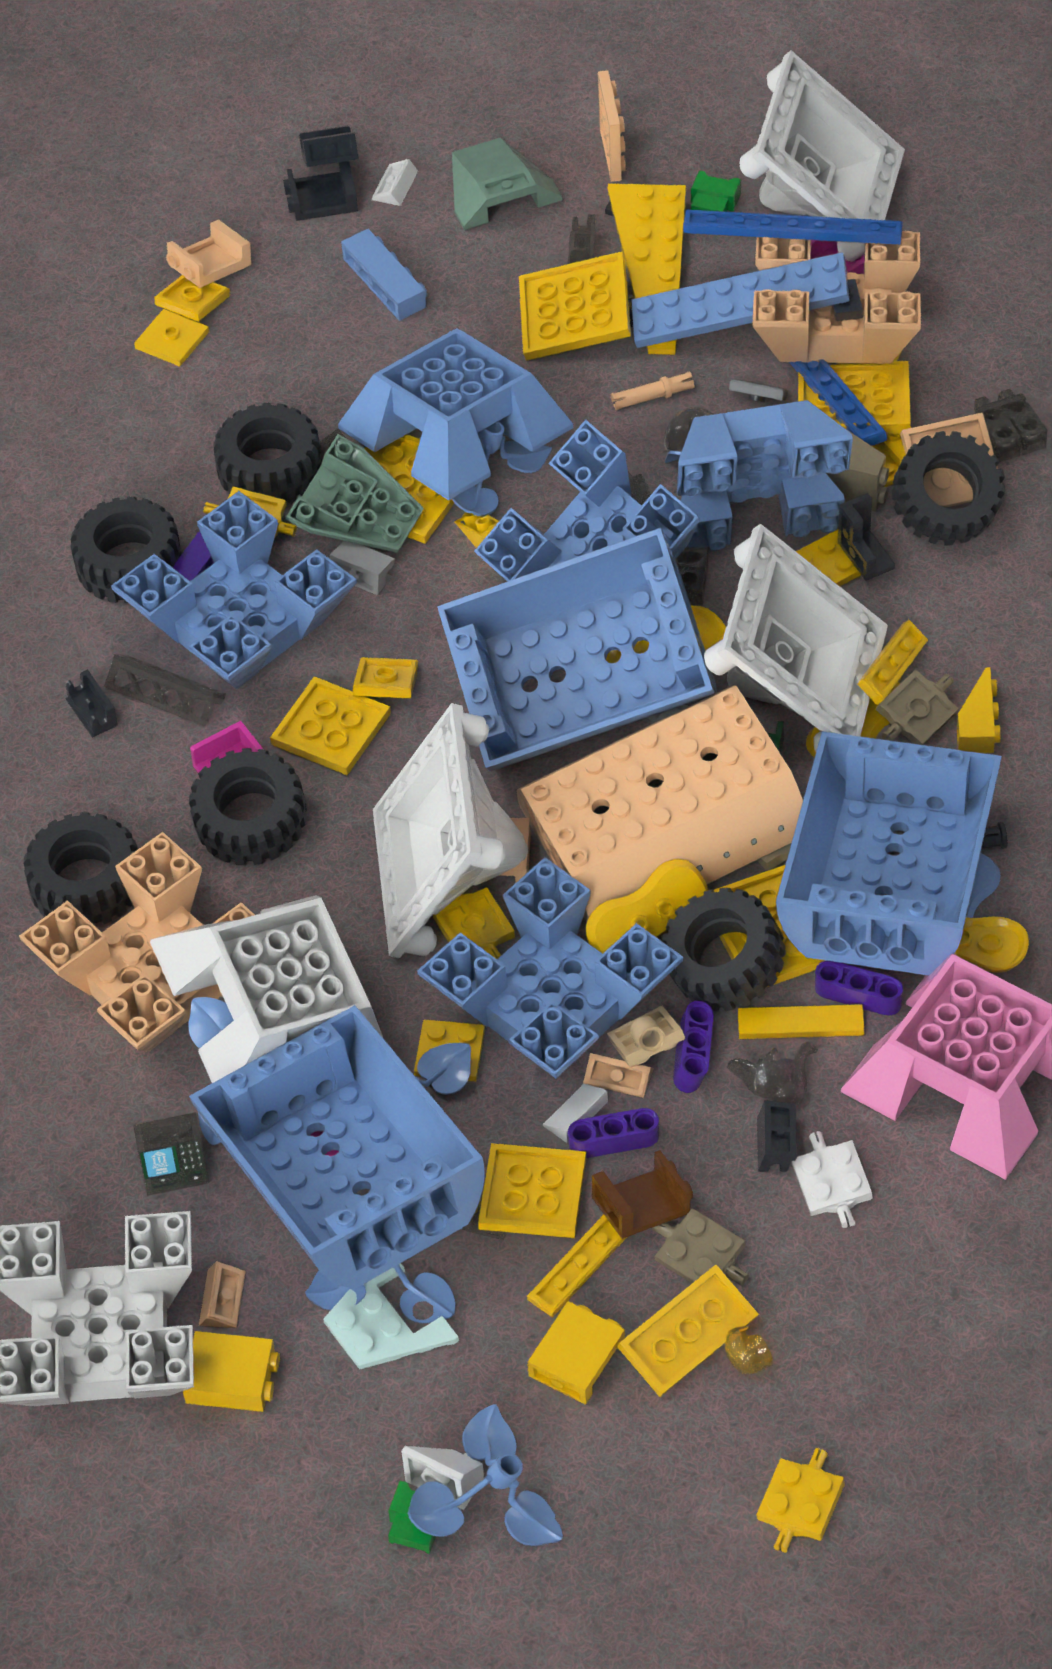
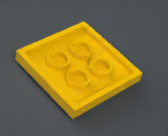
(330, 725)
(532, 1190)

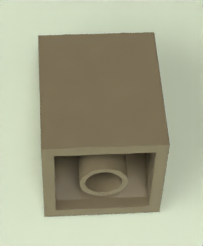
(865, 474)

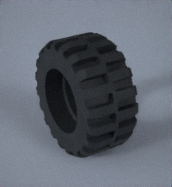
(263, 429)
(968, 460)
(118, 524)
(241, 775)
(76, 840)
(744, 975)

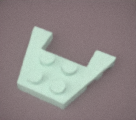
(375, 1331)

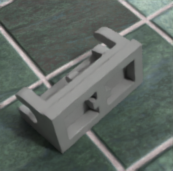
(364, 564)

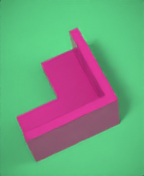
(231, 738)

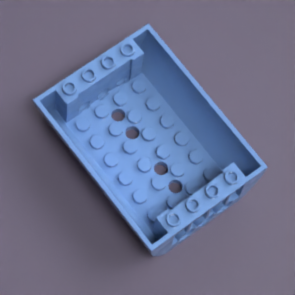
(570, 622)
(842, 843)
(387, 1136)

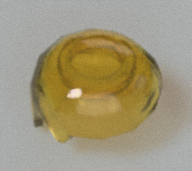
(744, 1348)

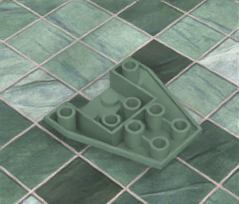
(493, 175)
(355, 500)

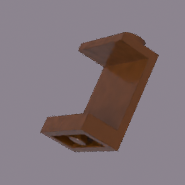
(643, 1199)

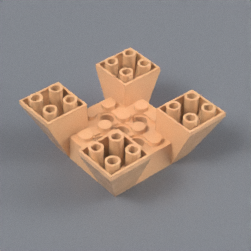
(807, 335)
(120, 962)

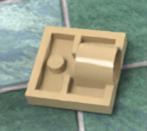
(646, 1036)

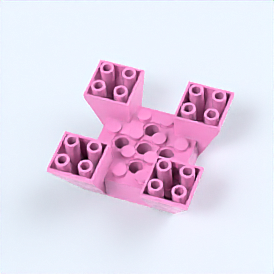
(973, 1043)

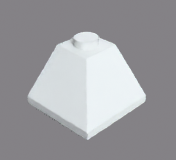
(442, 1466)

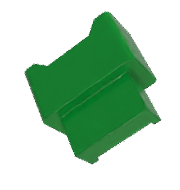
(714, 193)
(402, 1529)

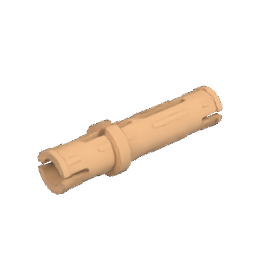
(654, 390)

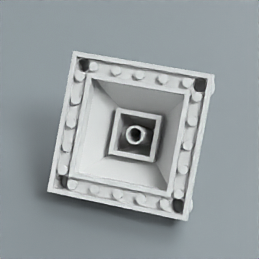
(821, 152)
(797, 638)
(439, 832)

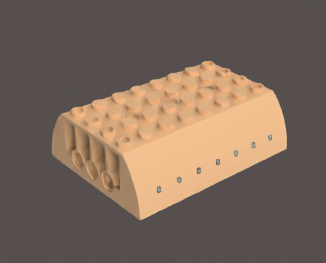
(704, 811)

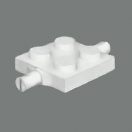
(832, 1179)

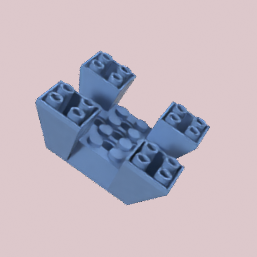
(451, 395)
(763, 455)
(594, 519)
(240, 607)
(551, 987)

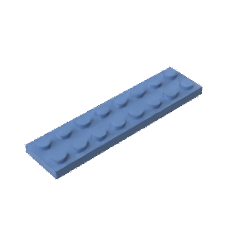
(731, 300)

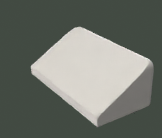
(395, 182)
(580, 1105)

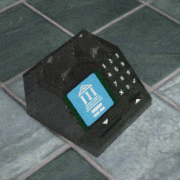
(171, 1154)

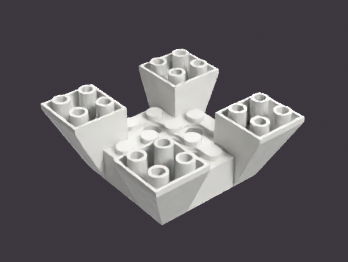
(274, 972)
(75, 1305)

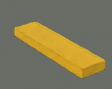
(892, 662)
(800, 1021)
(575, 1267)

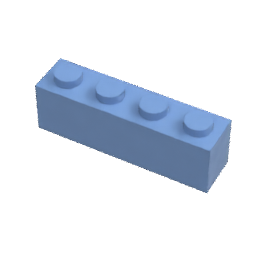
(384, 274)

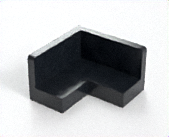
(858, 540)

